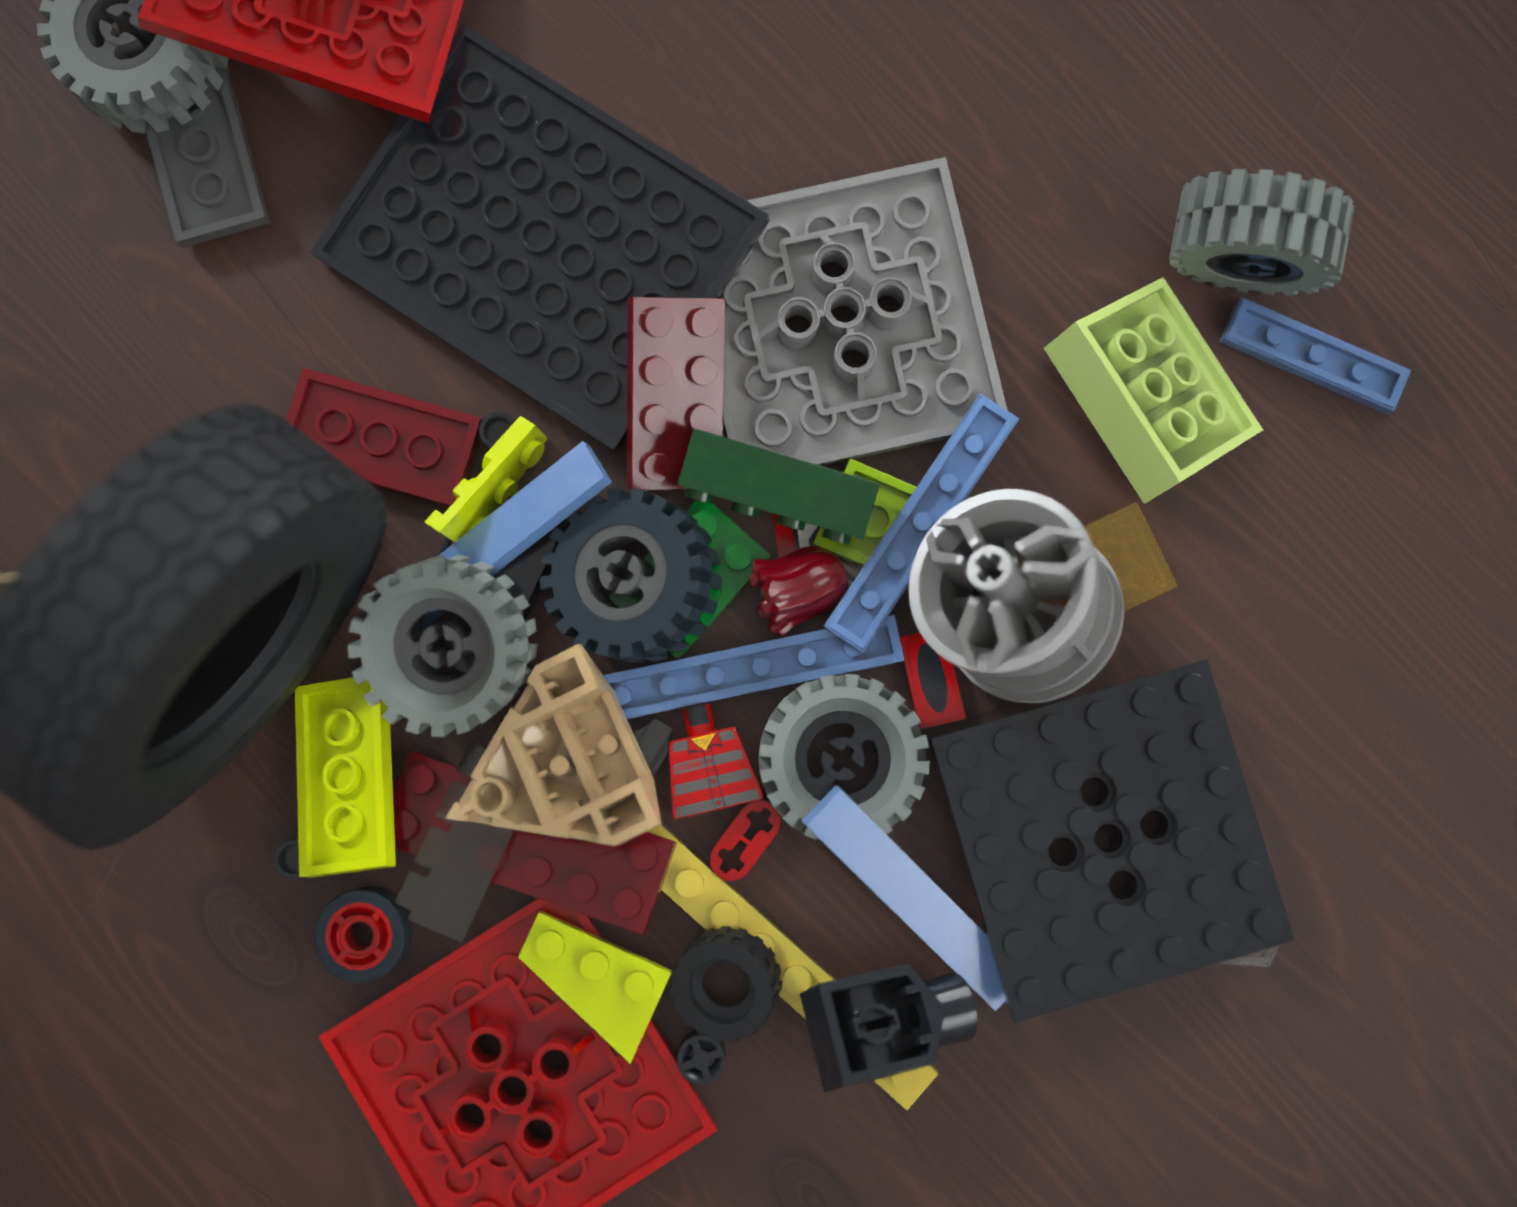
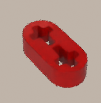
(755, 846)

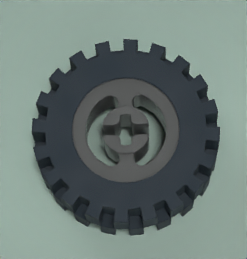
(670, 594)

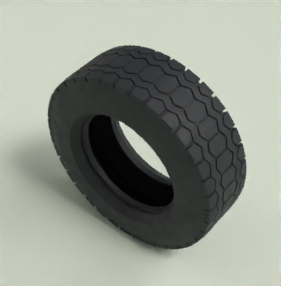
(174, 618)

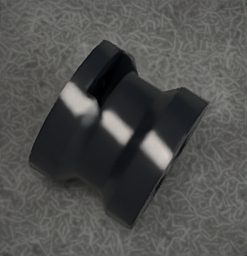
(698, 1064)

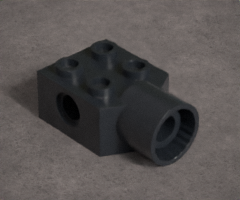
(885, 1023)

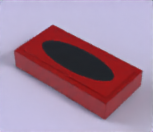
(931, 683)

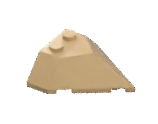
(564, 761)

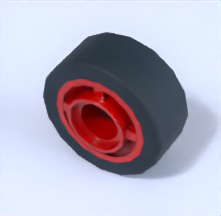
(337, 942)

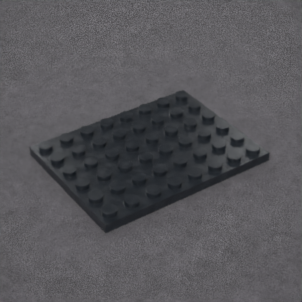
(530, 227)

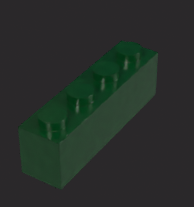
(777, 484)

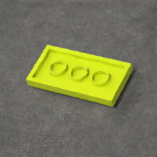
(343, 780)

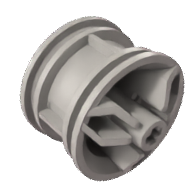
(1018, 556)

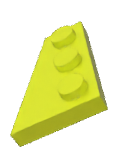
(502, 469)
(597, 979)

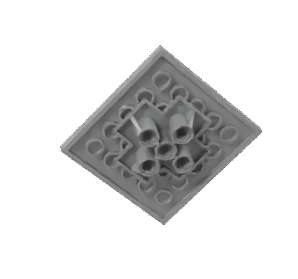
(924, 363)

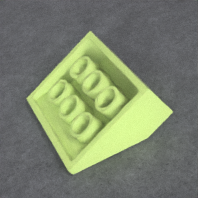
(1152, 388)

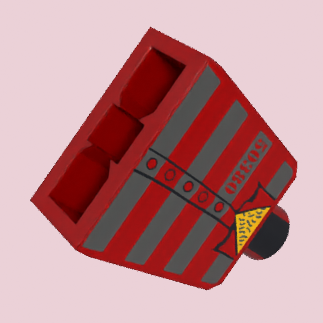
(709, 767)

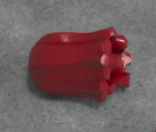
(798, 587)

